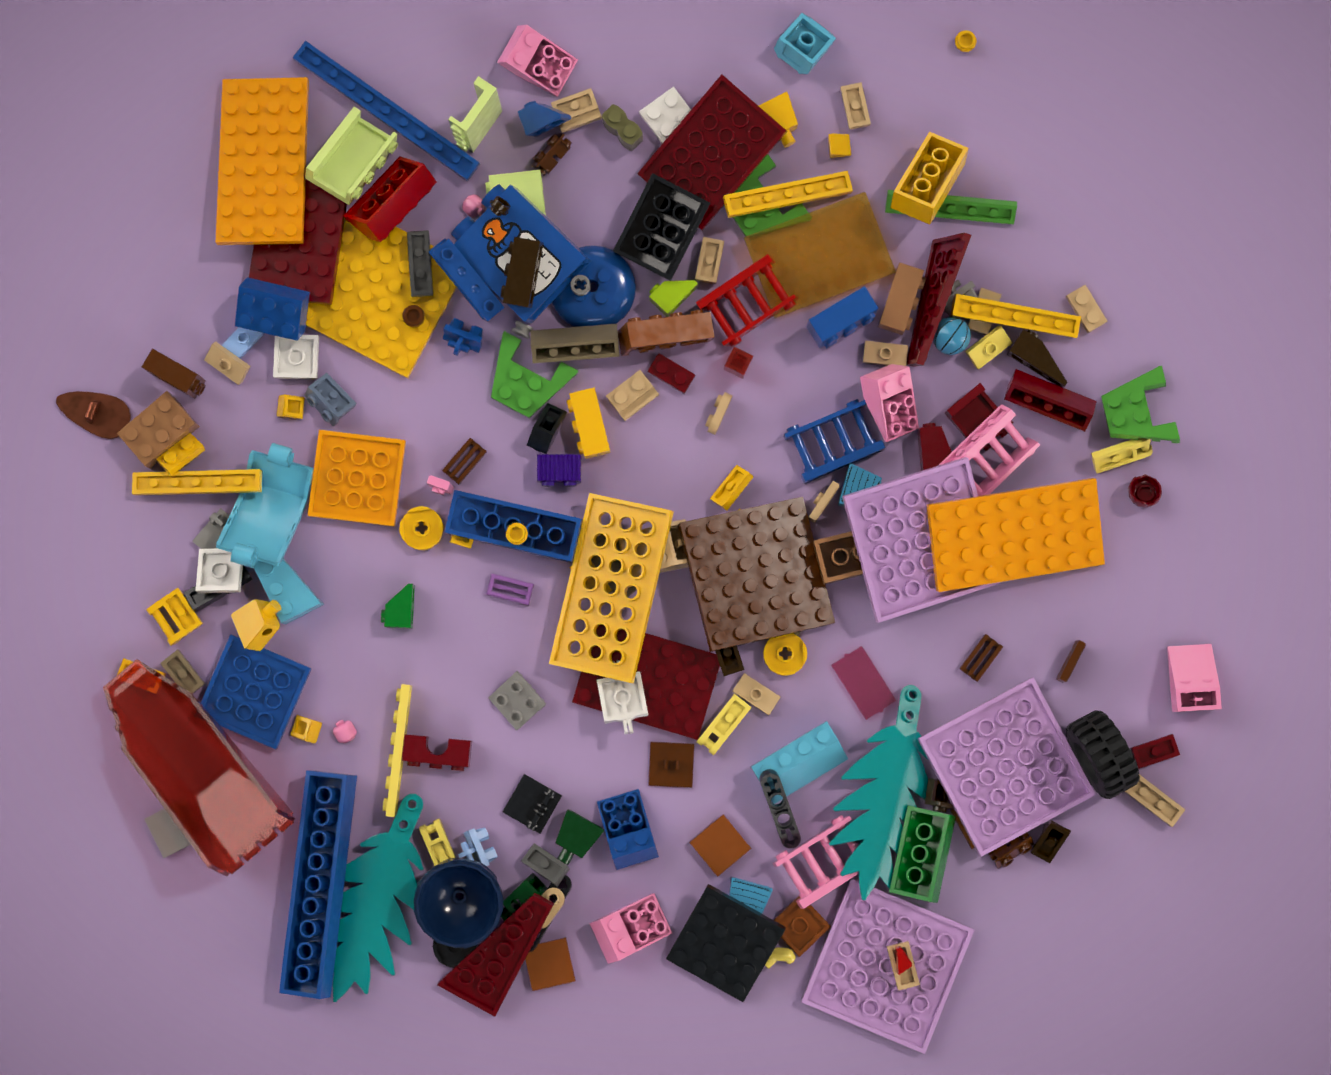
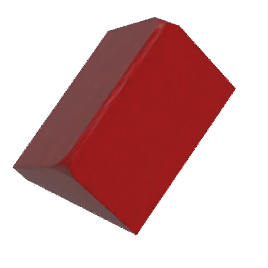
(902, 960)

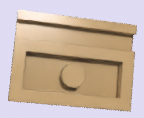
(581, 108)
(632, 395)

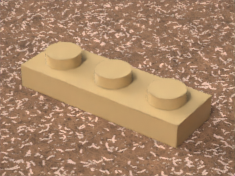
(1156, 801)

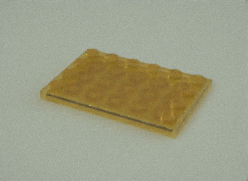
(823, 252)

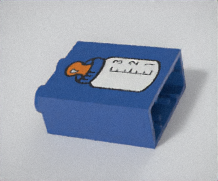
(487, 243)

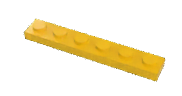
(787, 194)
(1015, 316)
(197, 482)

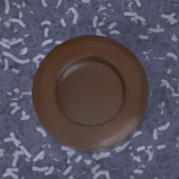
(413, 316)

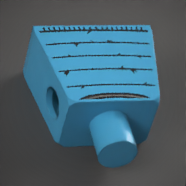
(856, 480)
(750, 893)

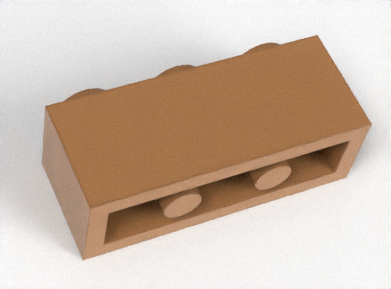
(902, 299)

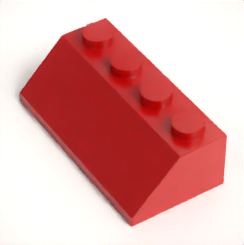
(390, 198)

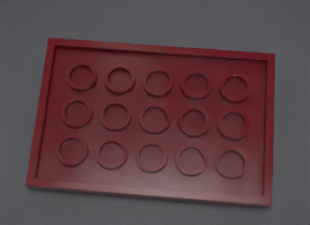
(716, 146)
(310, 264)
(674, 682)

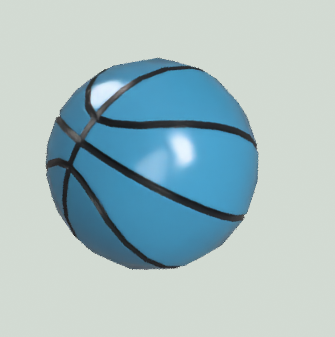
(952, 336)

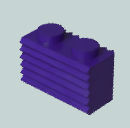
(559, 468)

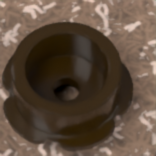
(499, 206)

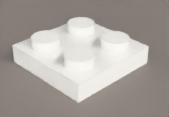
(665, 113)
(296, 358)
(217, 572)

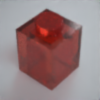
(738, 362)

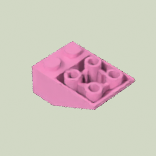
(537, 60)
(891, 400)
(1193, 678)
(630, 928)

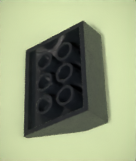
(661, 226)

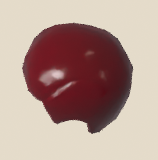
(1144, 491)

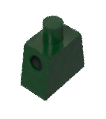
(576, 836)
(522, 893)

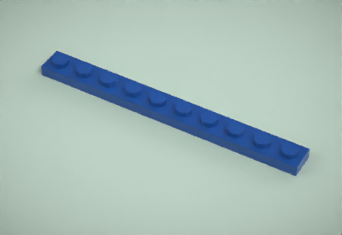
(386, 111)

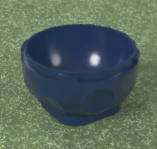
(455, 920)

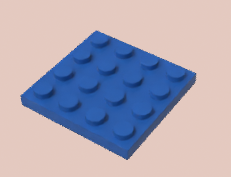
(254, 692)

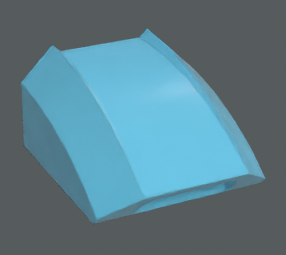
(804, 44)

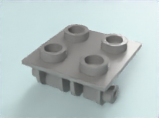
(210, 533)
(517, 700)
(166, 833)

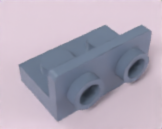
(329, 399)

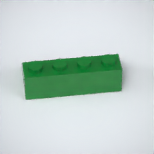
(922, 854)

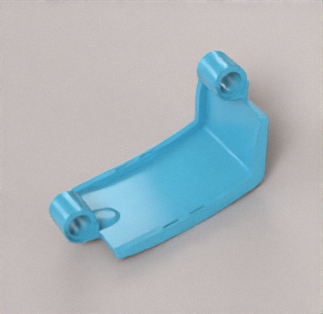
(267, 520)

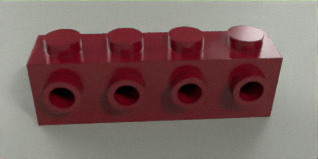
(1050, 400)

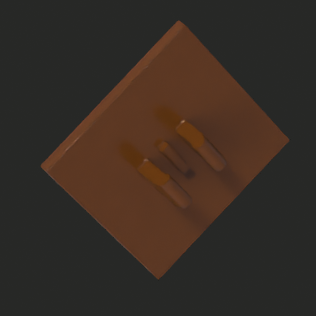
(671, 764)

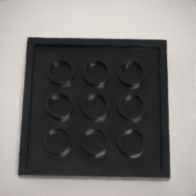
(725, 943)

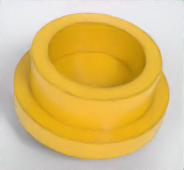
(965, 41)
(516, 533)

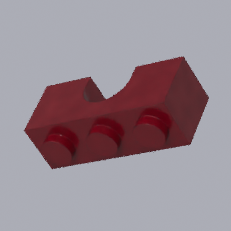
(417, 752)

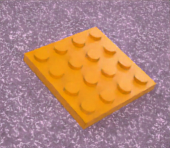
(356, 478)

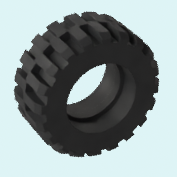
(1103, 754)

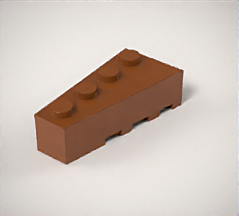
(665, 331)

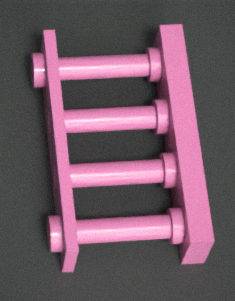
(985, 434)
(825, 883)

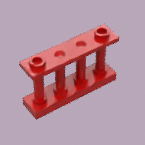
(729, 291)

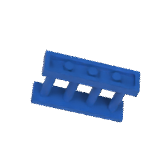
(466, 279)
(831, 462)

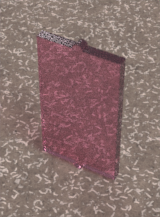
(863, 682)

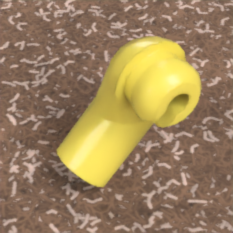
(781, 954)

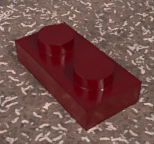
(671, 373)
(1155, 751)

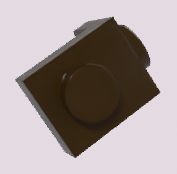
(937, 796)

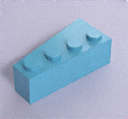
(288, 589)

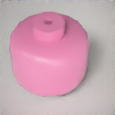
(473, 206)
(344, 731)

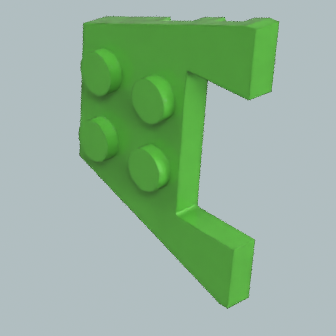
(762, 220)
(519, 386)
(1129, 413)

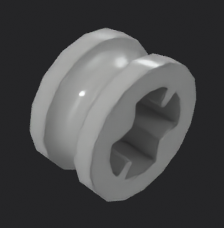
(581, 278)
(522, 329)

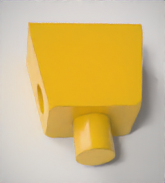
(782, 112)
(257, 623)

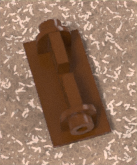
(556, 146)
(1006, 854)

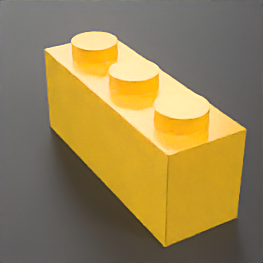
(588, 423)

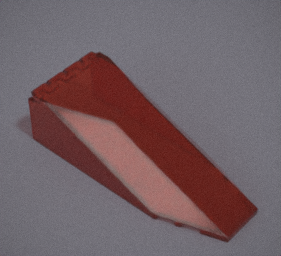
(194, 769)

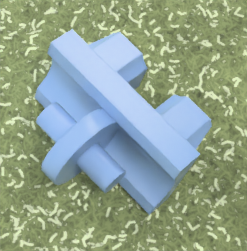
(473, 839)

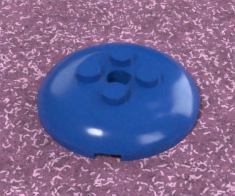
(611, 299)

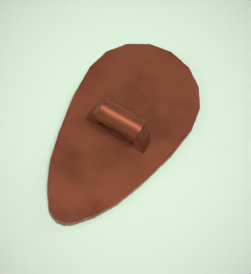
(95, 412)

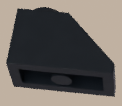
(546, 428)

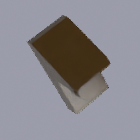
(1050, 841)

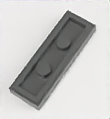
(420, 263)

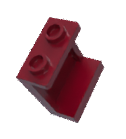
(972, 411)

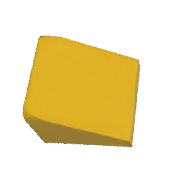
(839, 145)
(290, 406)
(306, 729)

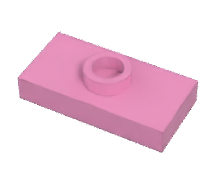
(439, 485)

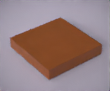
(720, 845)
(802, 926)
(550, 965)

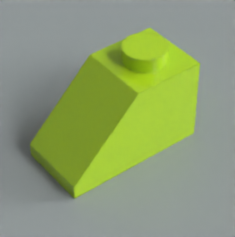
(671, 294)

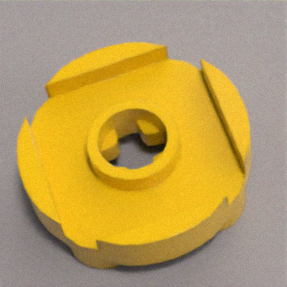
(415, 538)
(795, 661)

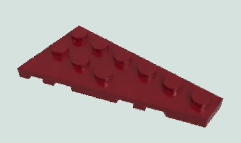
(940, 275)
(493, 965)

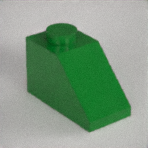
(400, 609)

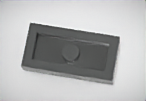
(545, 864)

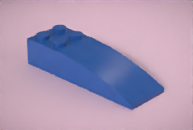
(488, 519)

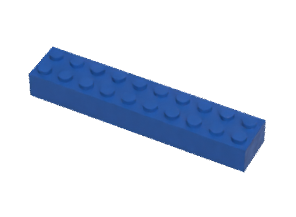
(318, 884)

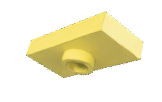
(988, 347)

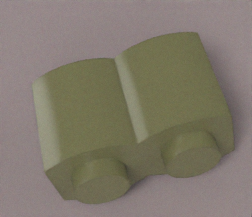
(618, 124)

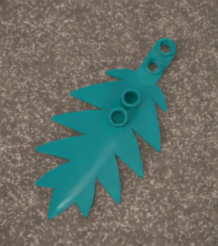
(895, 769)
(372, 904)

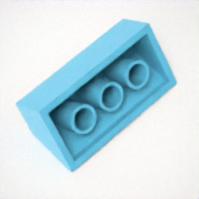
(803, 759)

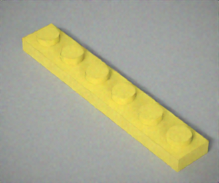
(395, 761)

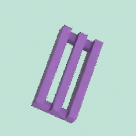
(493, 585)

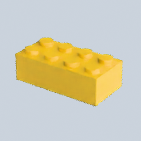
(929, 178)

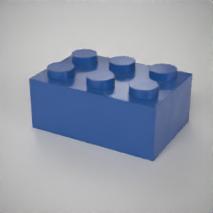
(272, 309)
(842, 318)

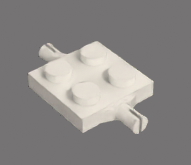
(622, 700)

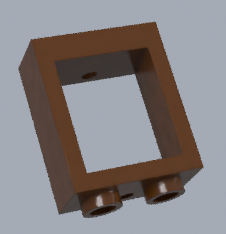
(174, 374)

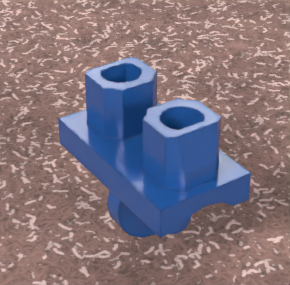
(461, 339)

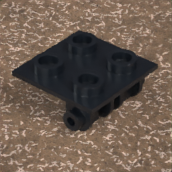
(532, 803)

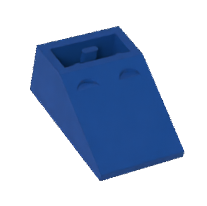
(627, 829)

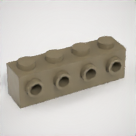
(574, 343)

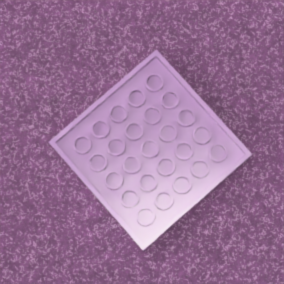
(895, 541)
(1006, 766)
(856, 975)

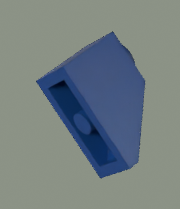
(540, 118)

